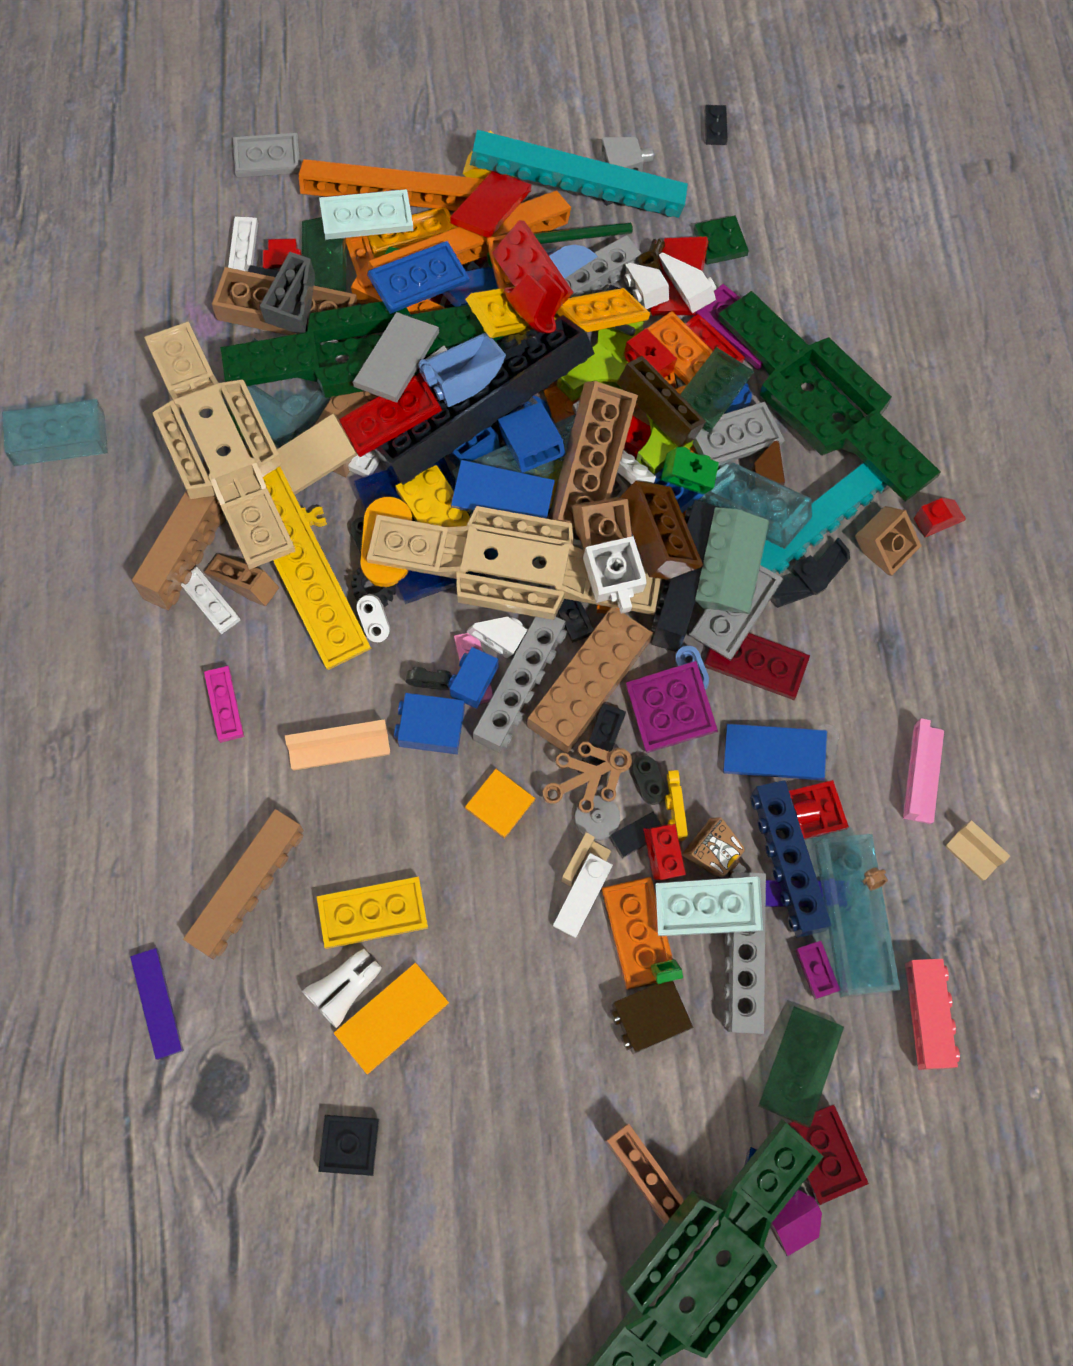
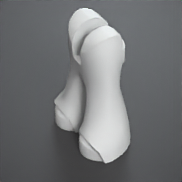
(338, 1006)

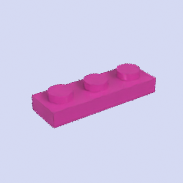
(224, 704)

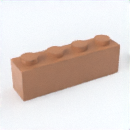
(645, 1172)

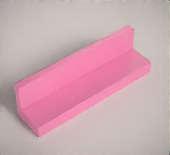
(923, 773)

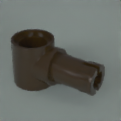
(651, 257)

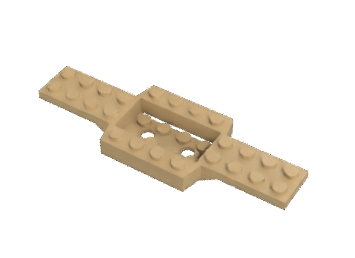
(232, 478)
(518, 541)

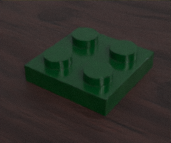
(724, 239)

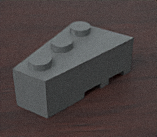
(290, 295)

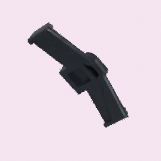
(812, 576)

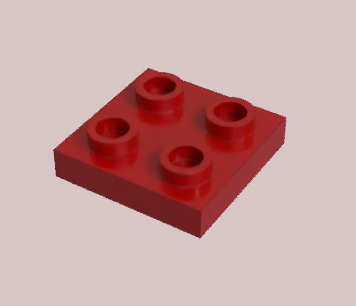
(818, 810)

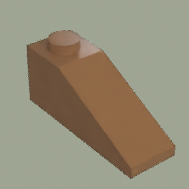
(249, 583)

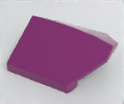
(797, 1223)

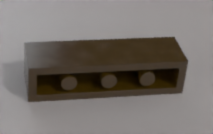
(661, 402)

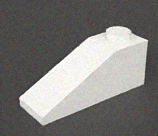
(690, 282)
(582, 895)

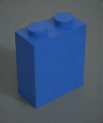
(531, 437)
(430, 723)

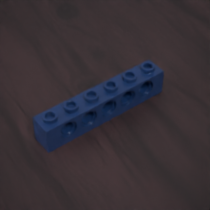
(778, 796)

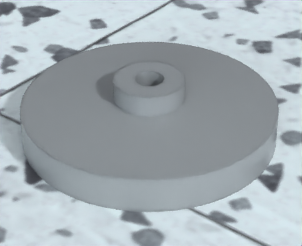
(600, 821)

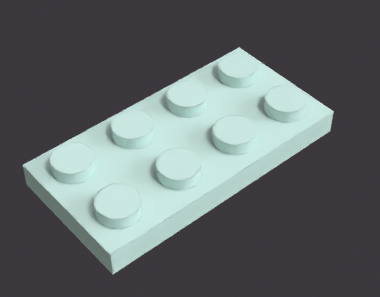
(366, 214)
(709, 906)

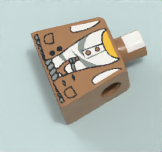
(716, 849)

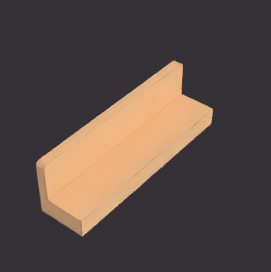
(338, 744)

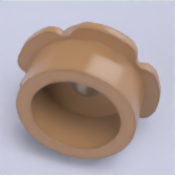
(875, 878)

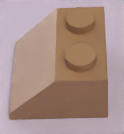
(602, 521)
(888, 539)

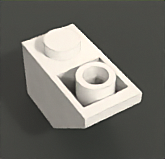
(647, 285)

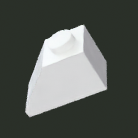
(499, 634)

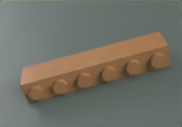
(244, 884)

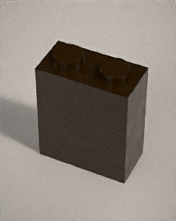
(650, 1016)

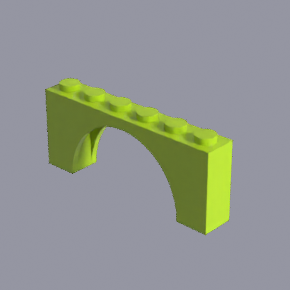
(607, 370)

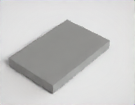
(266, 155)

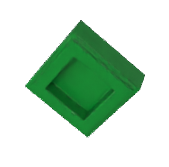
(666, 971)

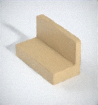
(584, 849)
(977, 850)

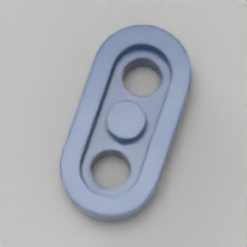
(690, 651)

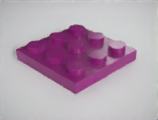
(671, 707)

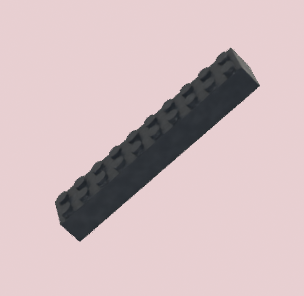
(513, 385)

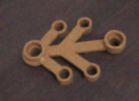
(590, 774)

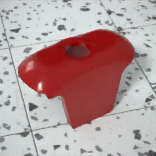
(536, 301)

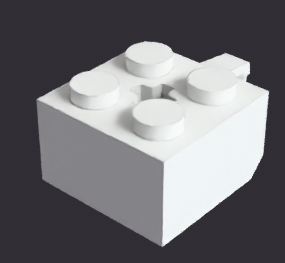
(621, 582)

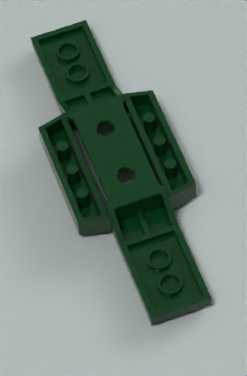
(307, 359)
(811, 412)
(718, 1291)

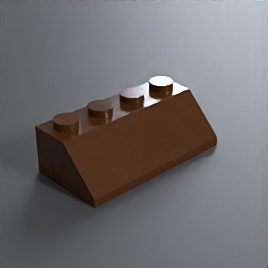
(660, 531)

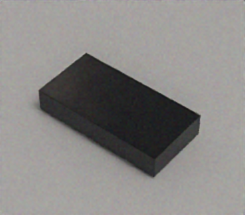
(632, 836)

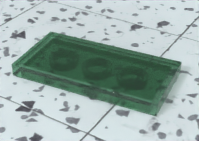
(327, 256)
(716, 386)
(801, 1067)

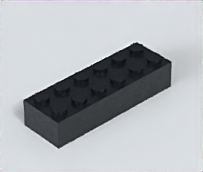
(680, 591)

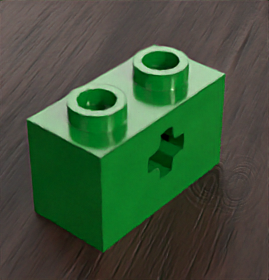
(690, 470)

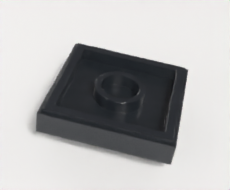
(349, 1145)

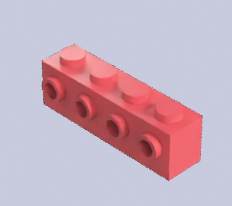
(931, 1014)

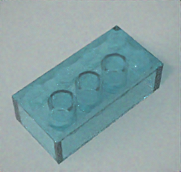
(54, 432)
(762, 497)

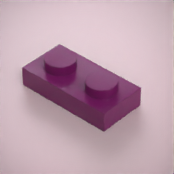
(817, 970)

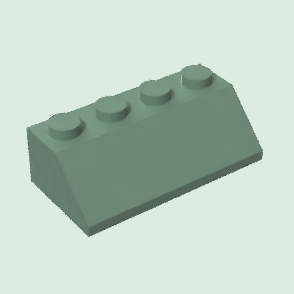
(732, 561)

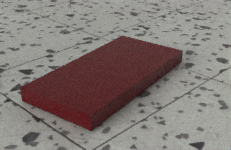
(763, 665)

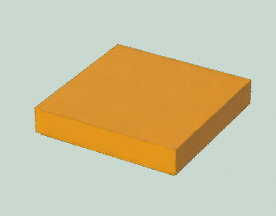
(500, 803)

